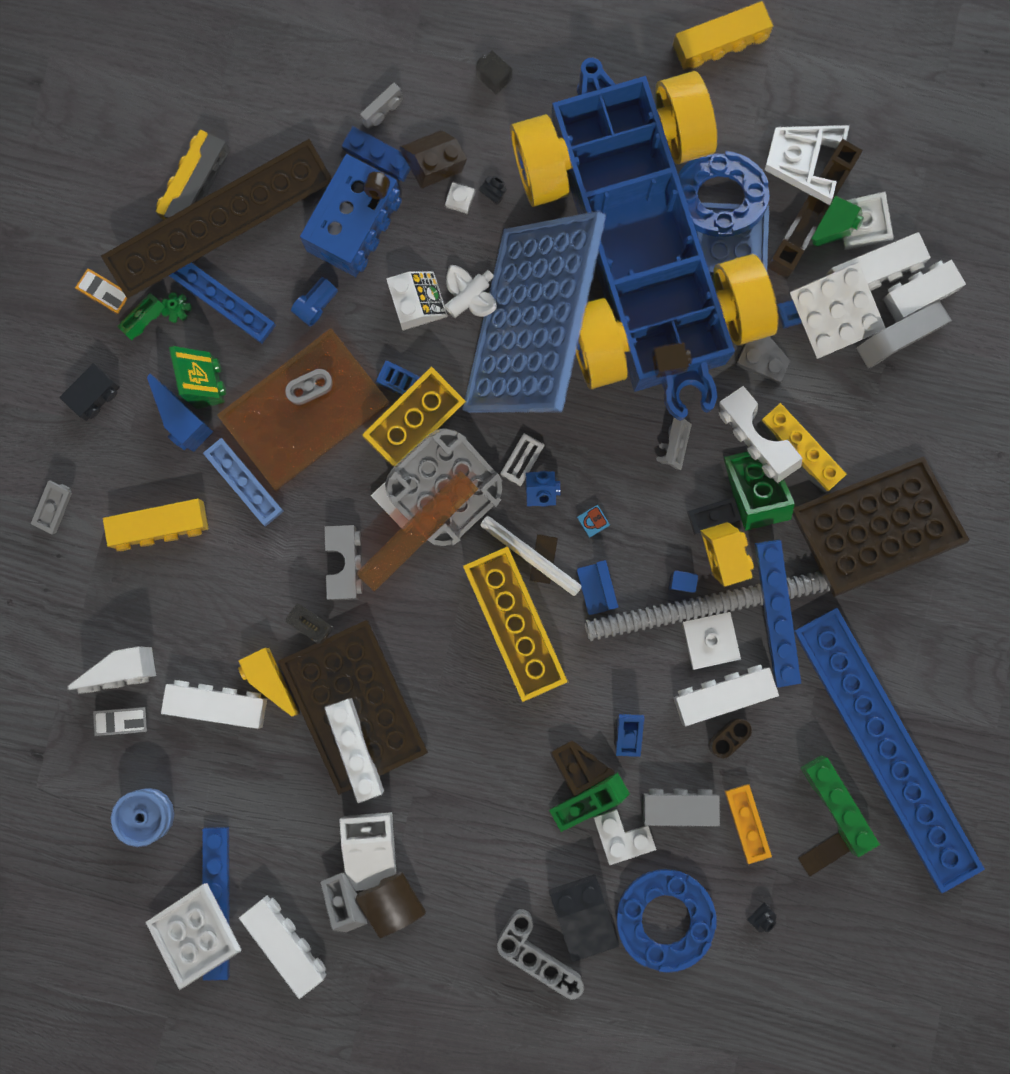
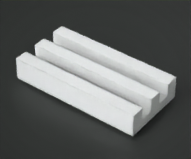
(512, 477)

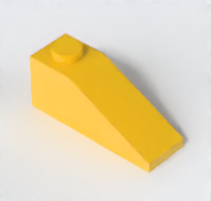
(265, 676)

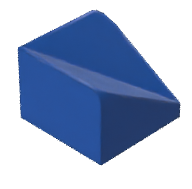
(683, 581)

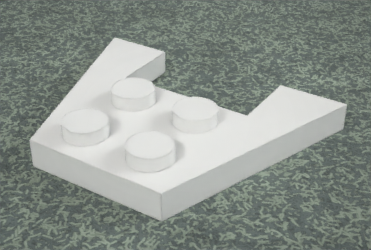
(795, 157)

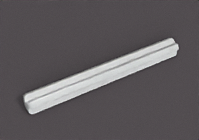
(531, 555)

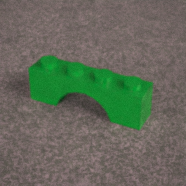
(842, 807)

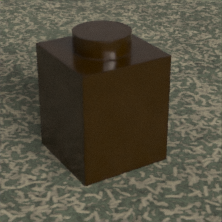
(671, 359)

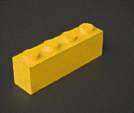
(723, 35)
(154, 524)

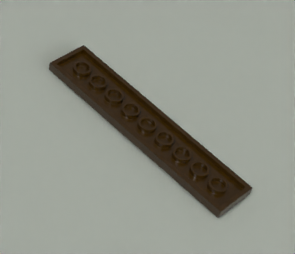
(217, 218)

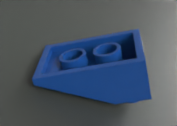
(184, 426)

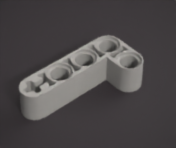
(903, 334)
(542, 960)

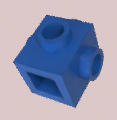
(541, 488)

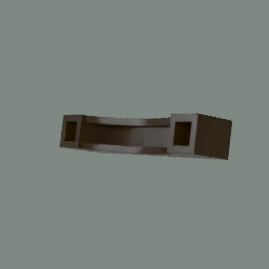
(813, 211)

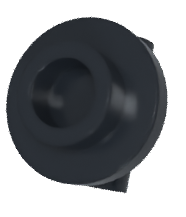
(493, 189)
(763, 919)

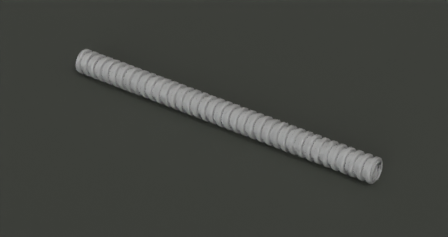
(698, 607)

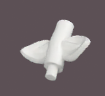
(469, 292)

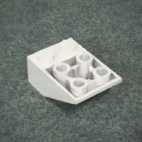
(118, 667)
(368, 849)

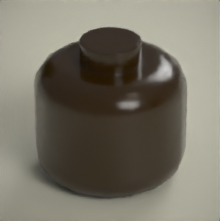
(376, 185)

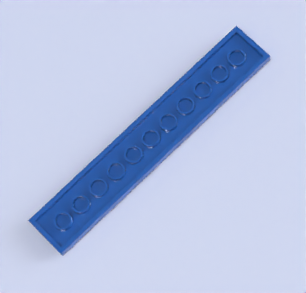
(888, 750)

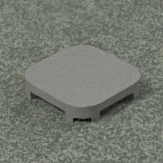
(430, 468)

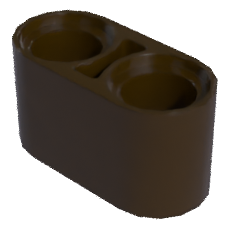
(732, 741)

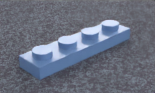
(243, 482)

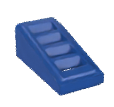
(381, 380)

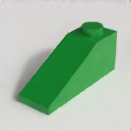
(590, 802)

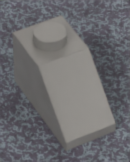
(341, 904)

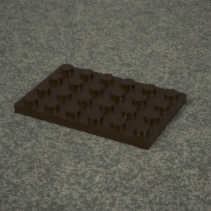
(879, 526)
(353, 668)

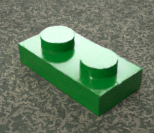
(141, 316)

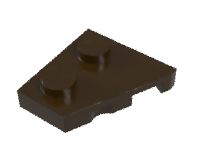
(579, 767)

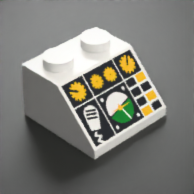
(416, 298)

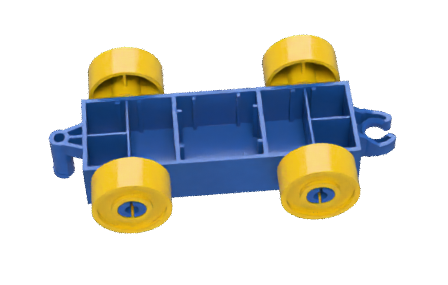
(649, 259)

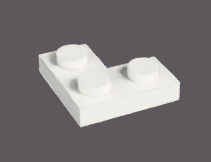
(620, 844)

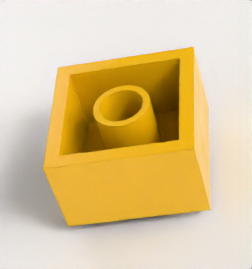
(727, 553)

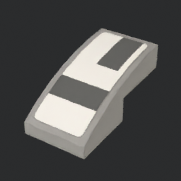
(119, 721)

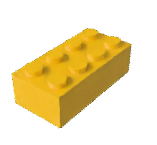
(413, 417)

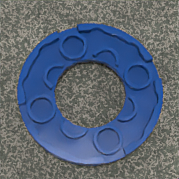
(737, 168)
(697, 938)

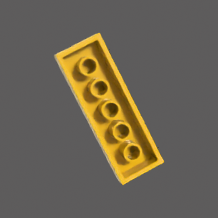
(515, 624)

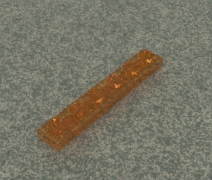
(417, 531)

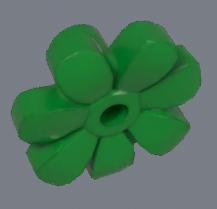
(175, 307)

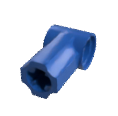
(310, 307)

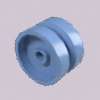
(127, 818)

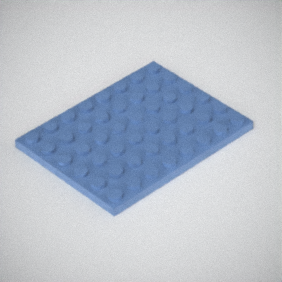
(540, 301)

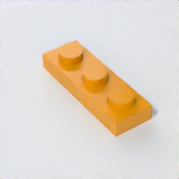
(748, 824)

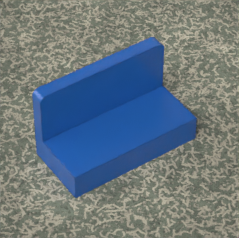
(597, 588)

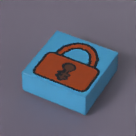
(593, 521)

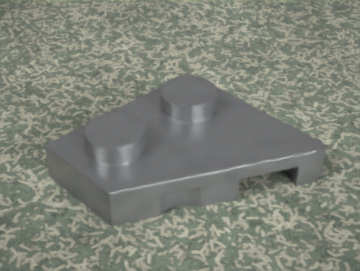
(764, 359)

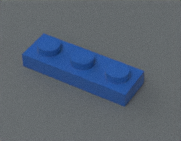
(376, 153)

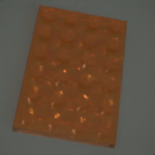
(289, 436)

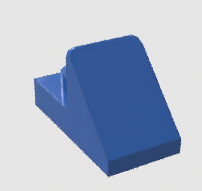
(629, 735)

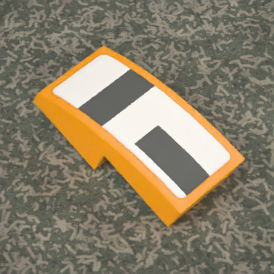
(101, 290)

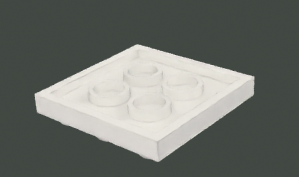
(837, 310)
(193, 936)

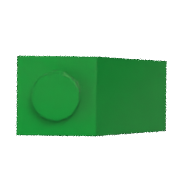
(838, 222)

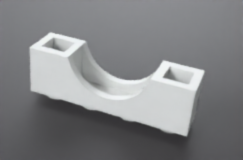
(777, 457)
(353, 750)

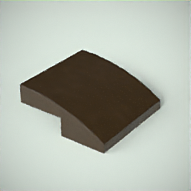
(390, 905)

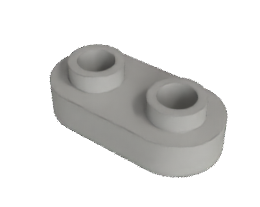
(308, 384)

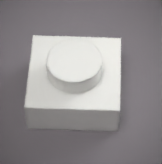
(460, 198)

